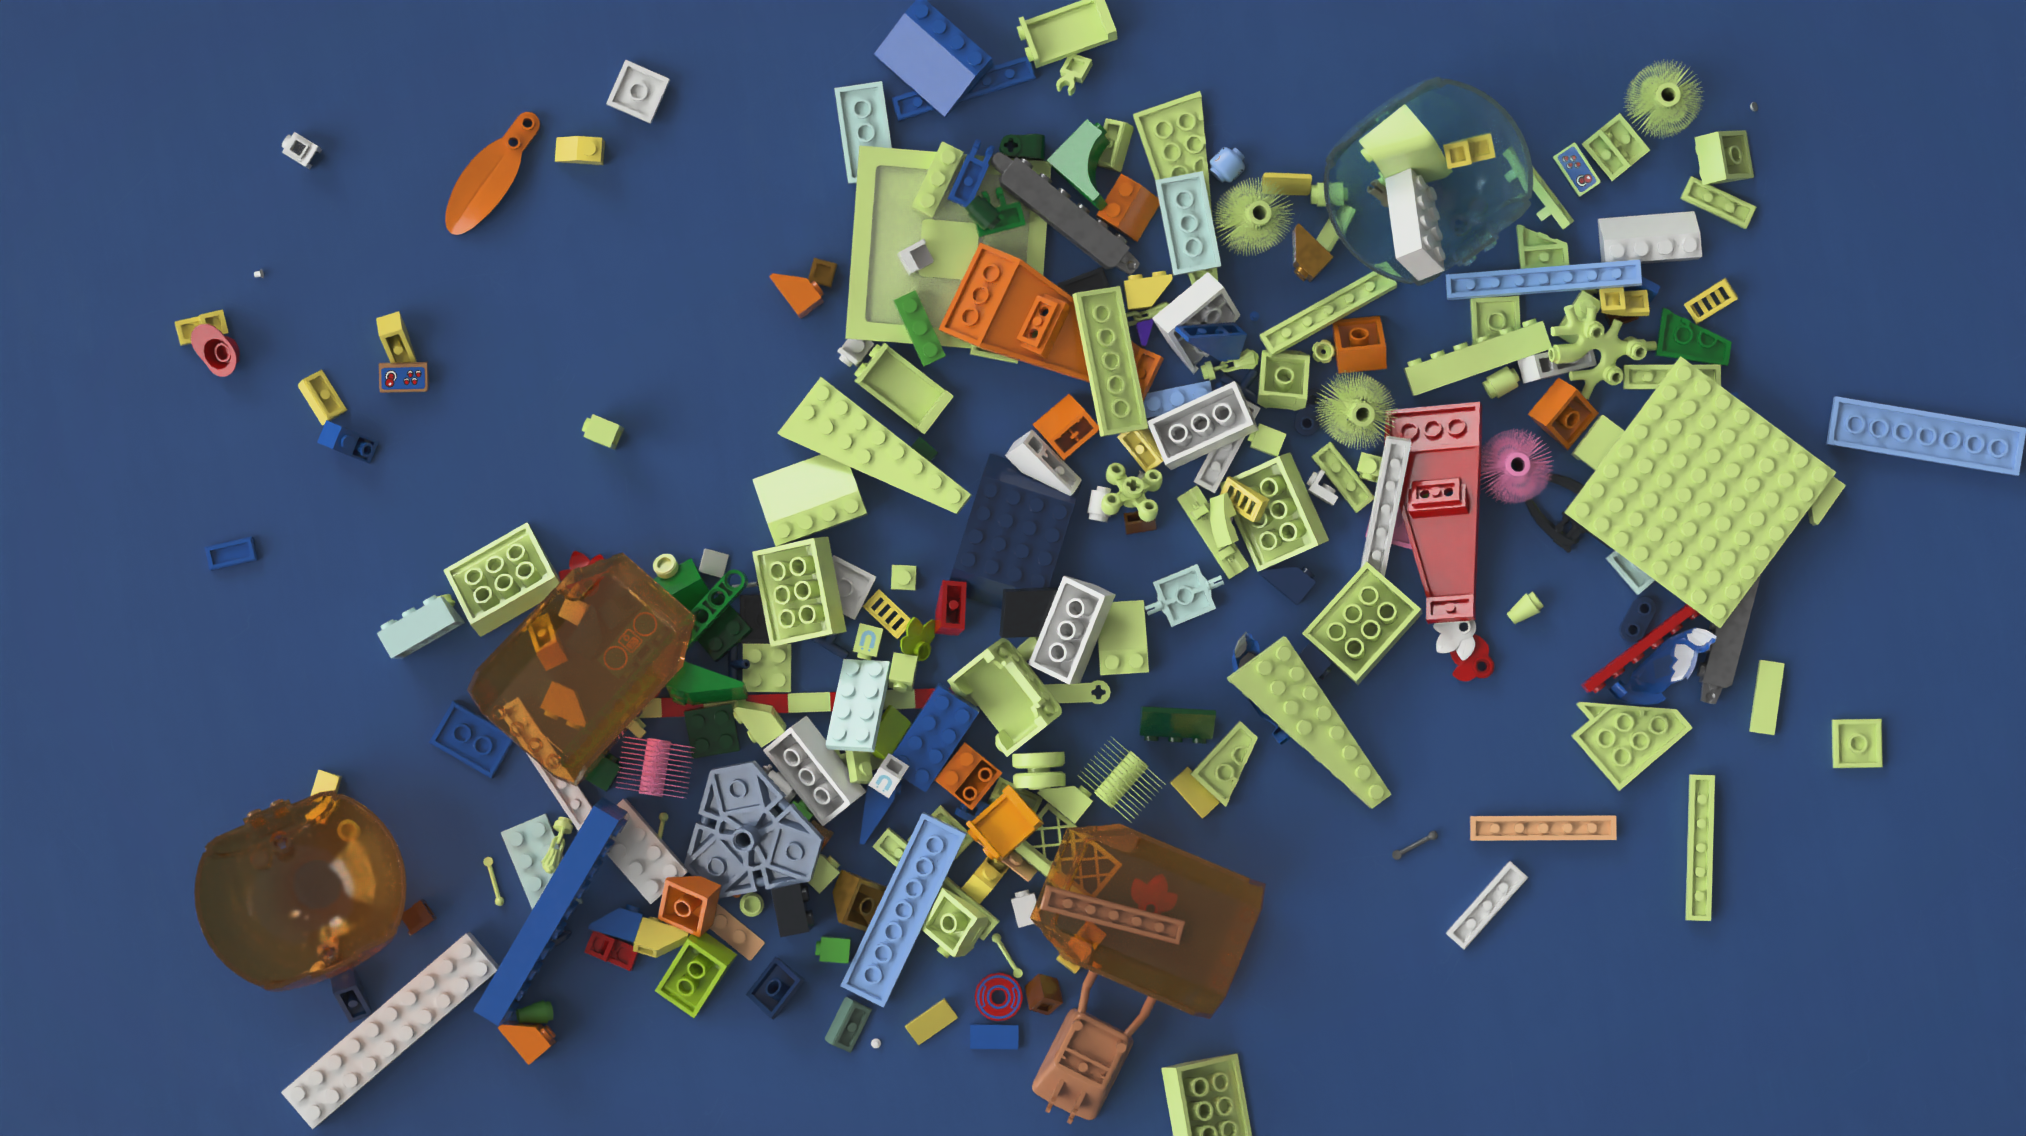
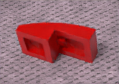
(611, 950)

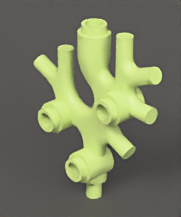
(1590, 337)

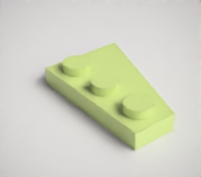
(1224, 764)

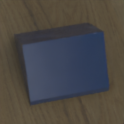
(775, 987)

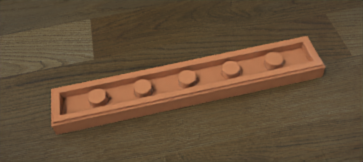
(1112, 914)

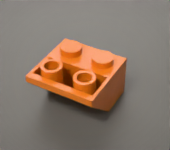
(1066, 427)
(968, 776)

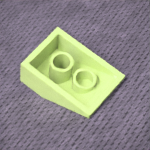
(1124, 640)

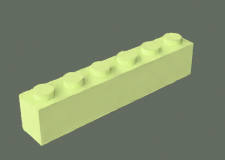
(1477, 358)

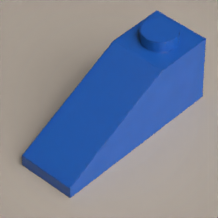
(1219, 340)
(874, 809)

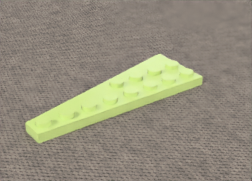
(1176, 144)
(847, 433)
(1292, 698)

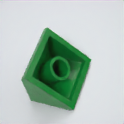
(686, 585)

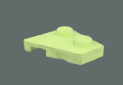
(1540, 250)

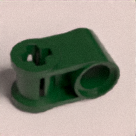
(1028, 146)

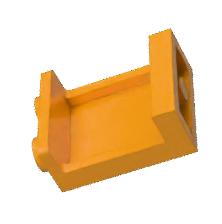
(1004, 824)

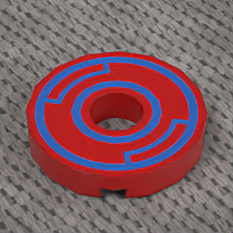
(995, 982)

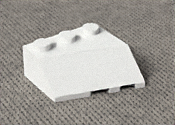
(1200, 304)

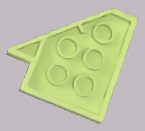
(1627, 738)

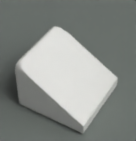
(713, 563)

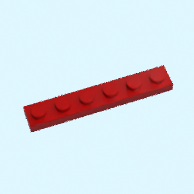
(1635, 652)

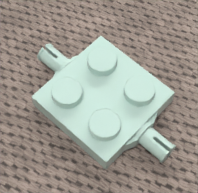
(1184, 595)

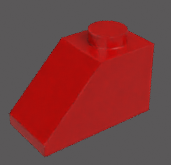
(951, 608)

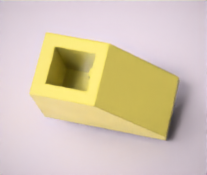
(1144, 292)
(984, 879)
(658, 938)

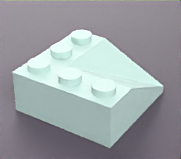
(419, 627)

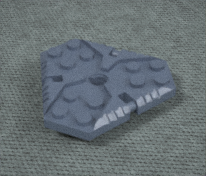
(780, 844)

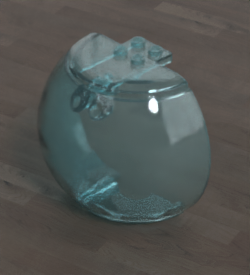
(1481, 194)

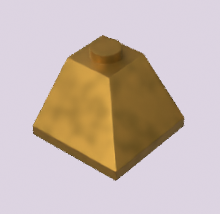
(856, 899)

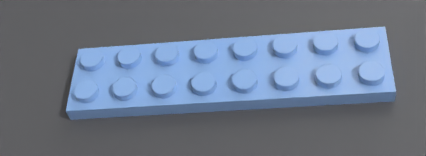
(1926, 436)
(903, 909)

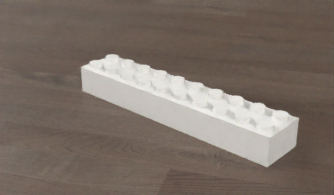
(390, 1030)

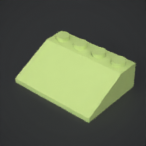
(808, 498)
(1290, 518)
(502, 579)
(799, 591)
(1362, 623)
(1207, 1097)

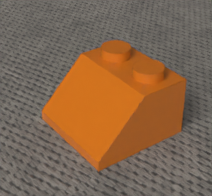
(1129, 207)
(799, 293)
(1359, 344)
(1563, 413)
(689, 903)
(528, 1038)

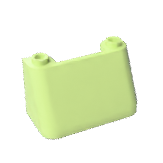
(1404, 144)
(1007, 694)

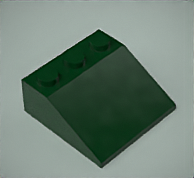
(1176, 724)

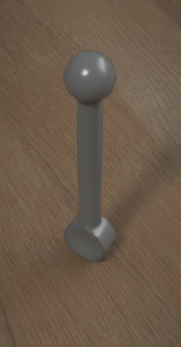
(1433, 835)

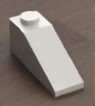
(1540, 367)
(1040, 462)

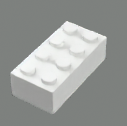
(1415, 224)
(1202, 425)
(813, 770)
(644, 855)

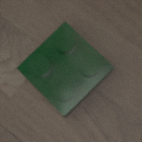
(724, 632)
(712, 730)

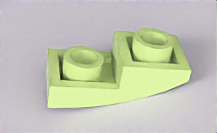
(1221, 511)

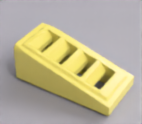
(1715, 308)
(1253, 496)
(902, 628)

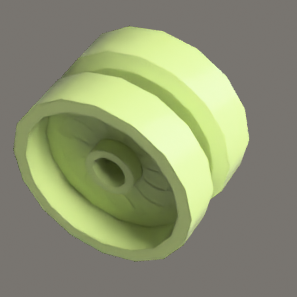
(1039, 771)

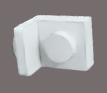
(854, 351)
(1323, 492)

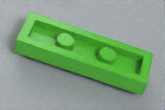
(919, 328)

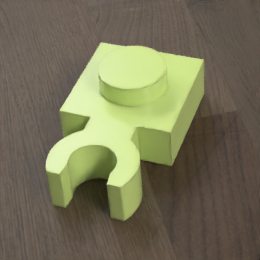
(1073, 70)

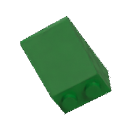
(702, 686)

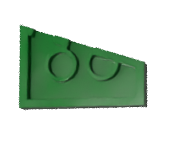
(1693, 343)

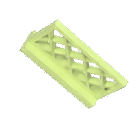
(1031, 854)

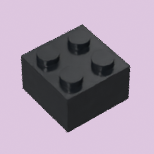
(792, 909)

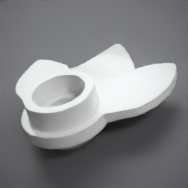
(1454, 639)

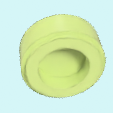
(665, 566)

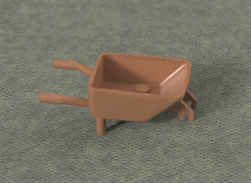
(1085, 1059)

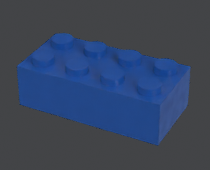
(934, 735)

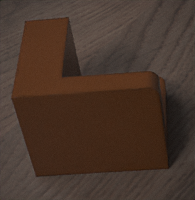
(418, 917)
(1043, 994)

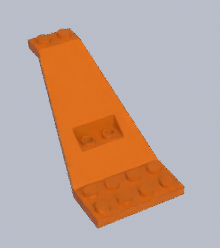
(1004, 305)

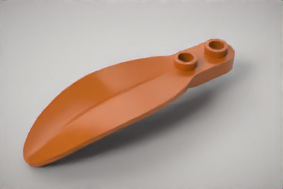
(488, 177)

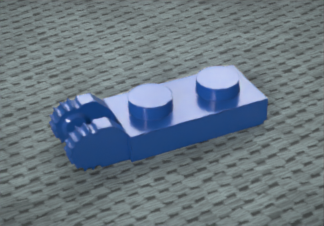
(970, 176)

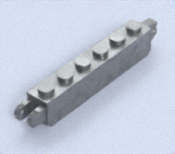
(1064, 215)
(1723, 655)

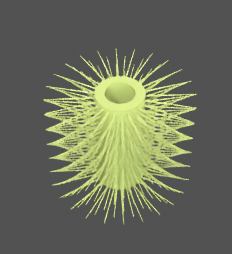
(1662, 90)
(1251, 214)
(1358, 412)
(1121, 779)

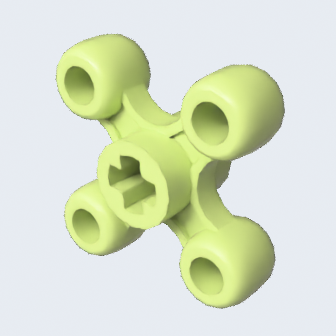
(1131, 492)

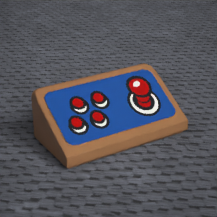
(403, 377)

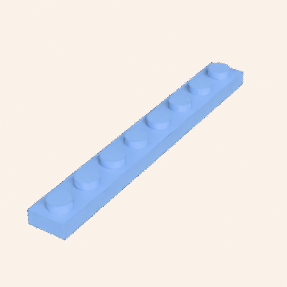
(1544, 280)

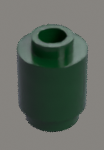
(983, 213)

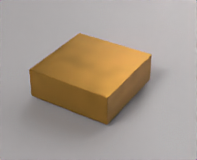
(822, 272)

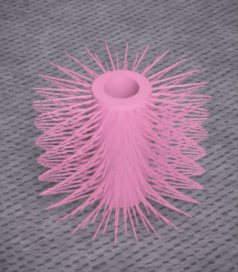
(1522, 462)
(655, 766)

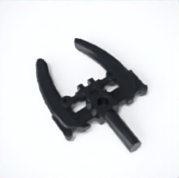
(1556, 532)

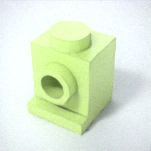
(1369, 467)

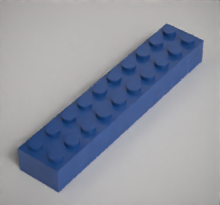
(551, 910)

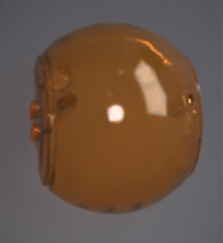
(291, 908)

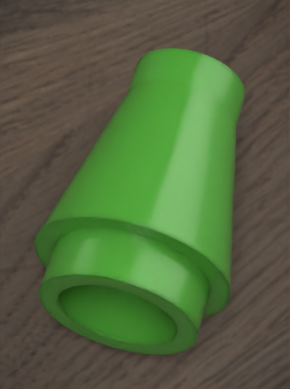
(535, 1013)

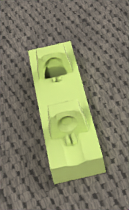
(1551, 203)
(1195, 506)

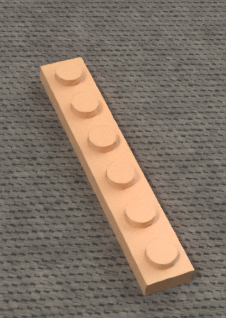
(1543, 828)

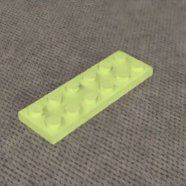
(1110, 361)

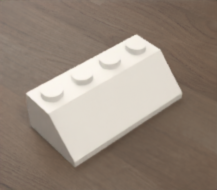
(1650, 238)
(1071, 630)

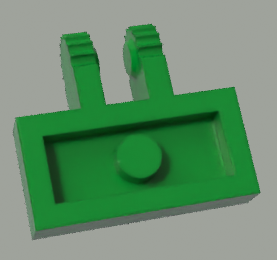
(1010, 215)

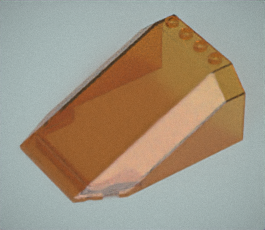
(584, 665)
(1163, 879)

